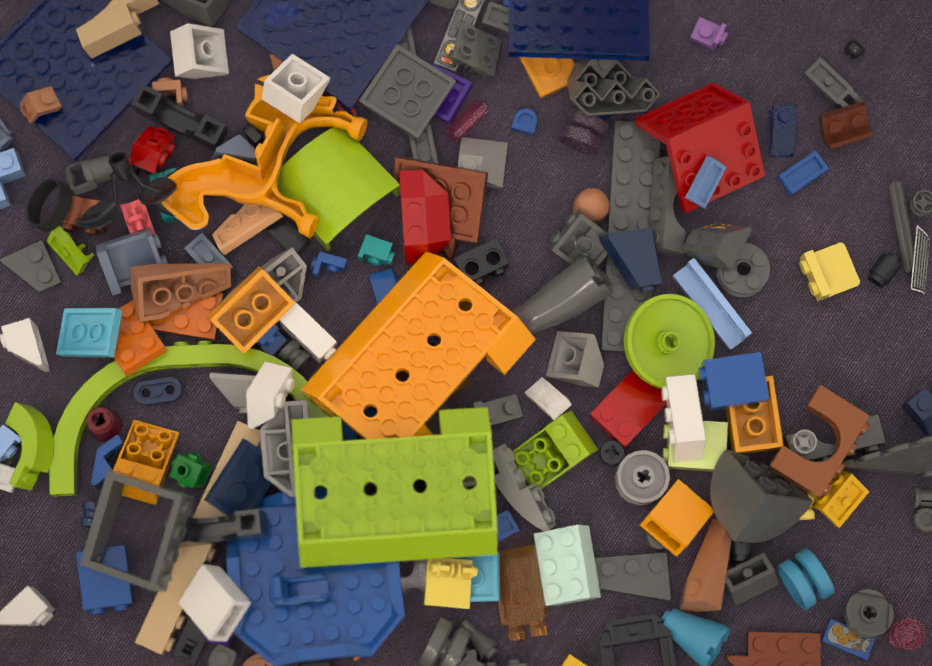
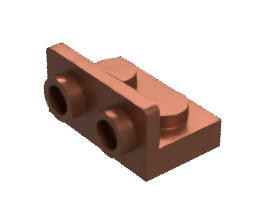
(845, 125)

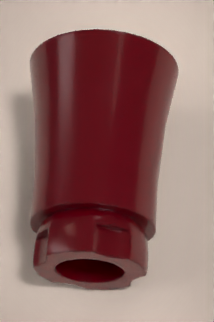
(105, 431)

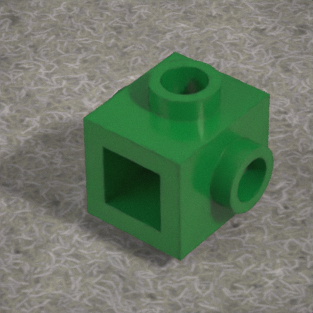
(190, 470)

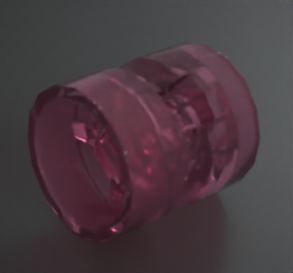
(906, 634)

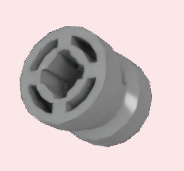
(806, 439)

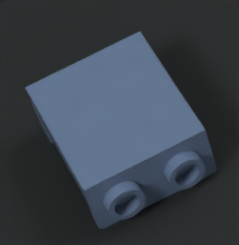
(126, 252)

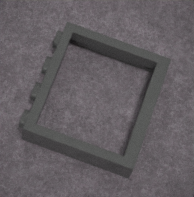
(104, 520)

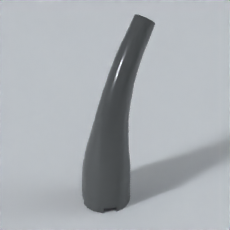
(564, 296)

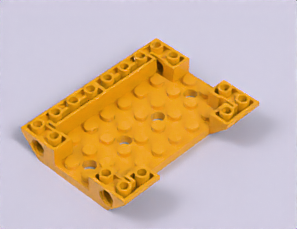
(396, 340)

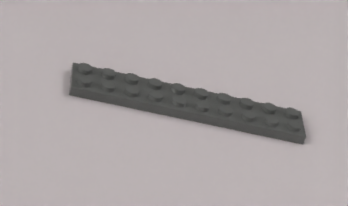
(628, 210)

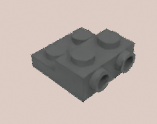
(579, 237)

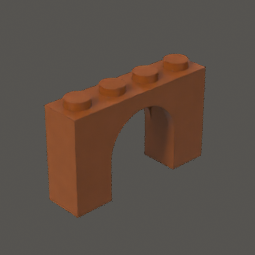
(846, 423)

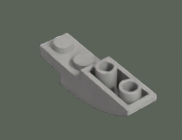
(524, 499)

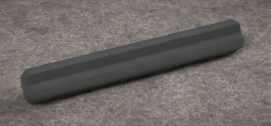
(902, 225)

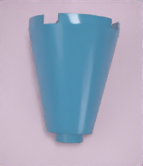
(696, 635)

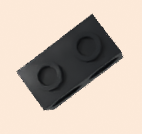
(478, 258)

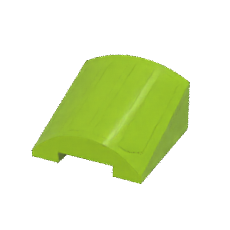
(335, 182)

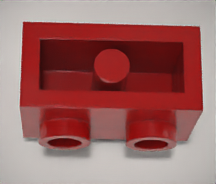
(152, 149)

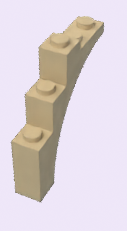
(113, 25)

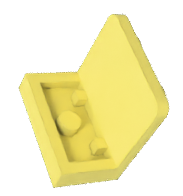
(829, 271)

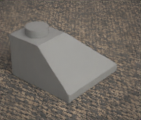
(486, 157)
(576, 359)
(233, 388)

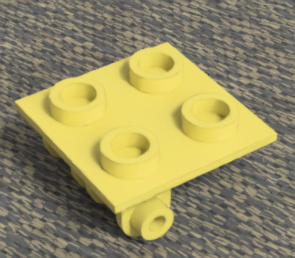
(449, 582)

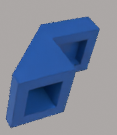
(101, 464)

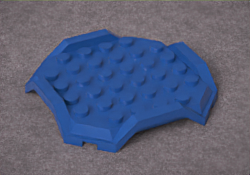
(352, 622)

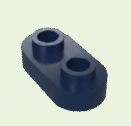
(158, 391)

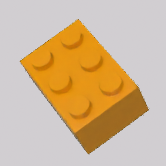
(251, 309)
(755, 426)

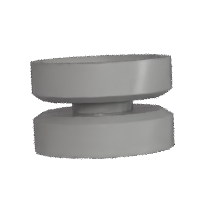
(655, 474)

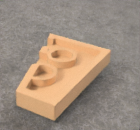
(243, 226)

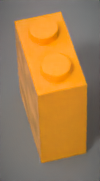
(677, 517)

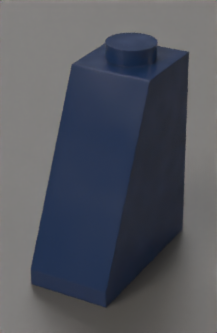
(634, 257)

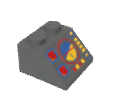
(716, 244)

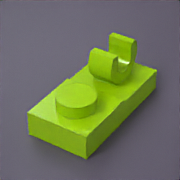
(71, 254)

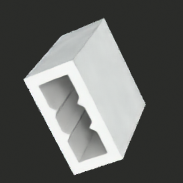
(308, 334)
(214, 602)

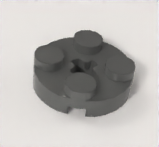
(858, 623)

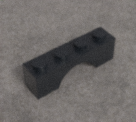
(167, 113)
(232, 527)

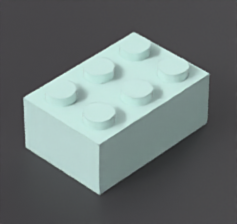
(567, 565)

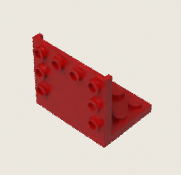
(703, 125)

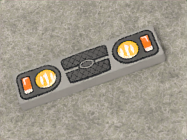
(467, 12)

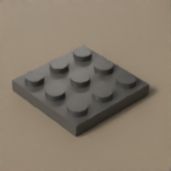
(407, 92)

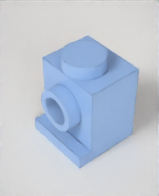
(8, 443)

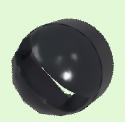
(855, 48)

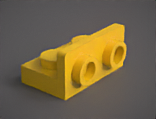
(841, 499)

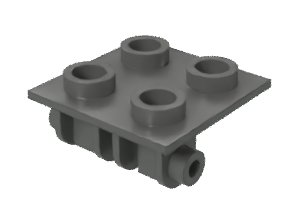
(475, 50)

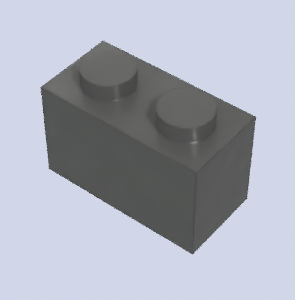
(750, 579)

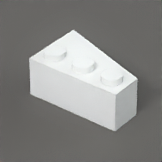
(684, 418)

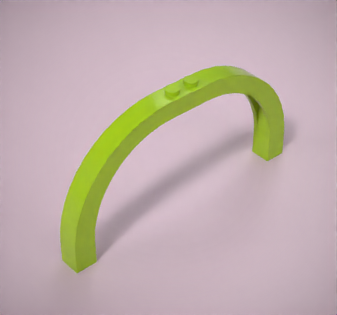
(181, 355)

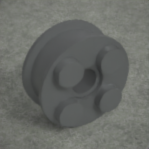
(750, 284)

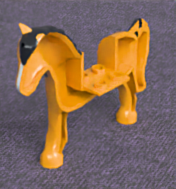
(252, 183)

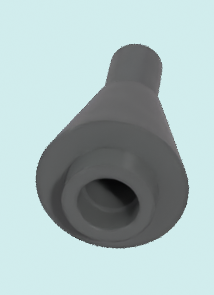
(483, 644)

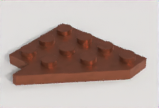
(465, 193)
(780, 650)

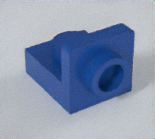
(333, 264)
(271, 340)

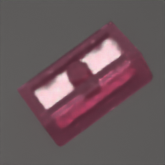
(466, 120)

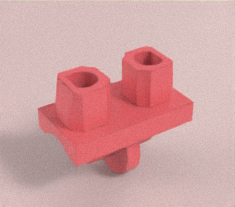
(136, 216)

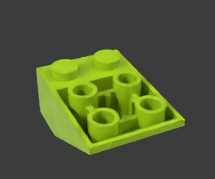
(554, 450)

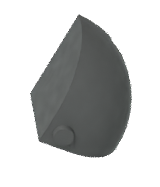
(753, 500)

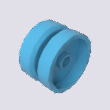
(805, 579)

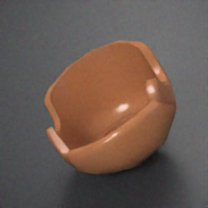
(592, 203)

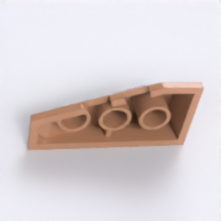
(167, 287)
(707, 576)

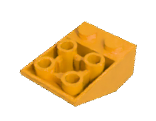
(146, 456)

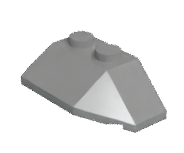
(287, 271)
(278, 446)

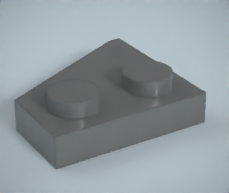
(34, 267)

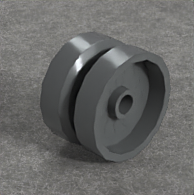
(444, 647)

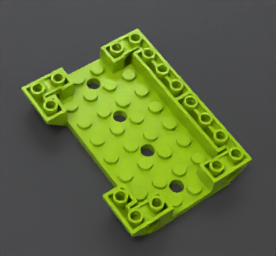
(396, 520)

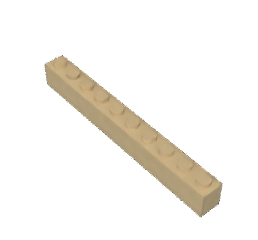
(166, 611)

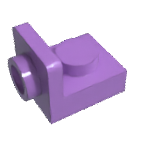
(708, 34)

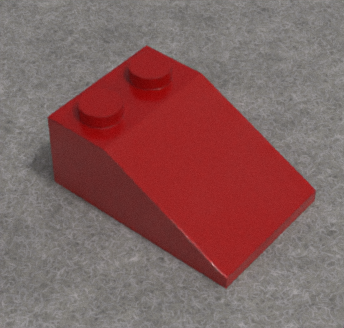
(628, 409)

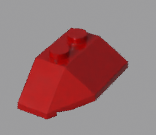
(423, 215)

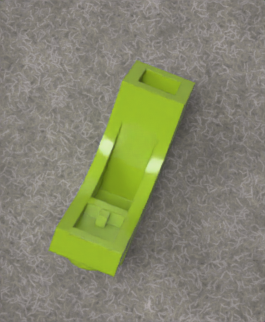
(36, 444)

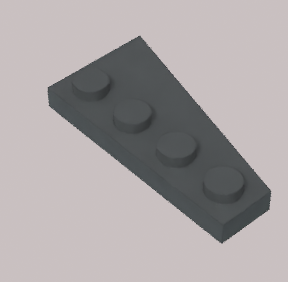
(635, 574)

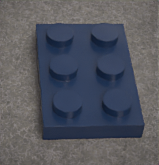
(240, 482)

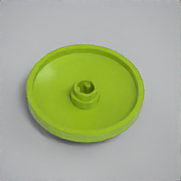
(668, 338)

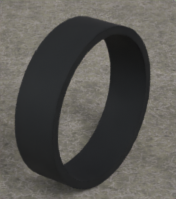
(60, 211)

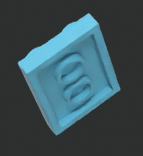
(89, 332)

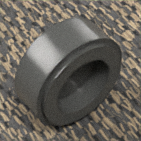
(923, 520)

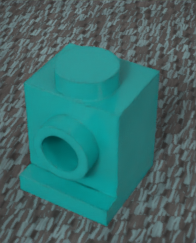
(376, 251)

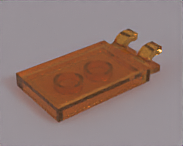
(521, 593)

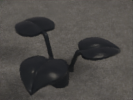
(105, 211)

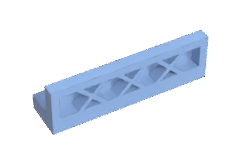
(702, 291)

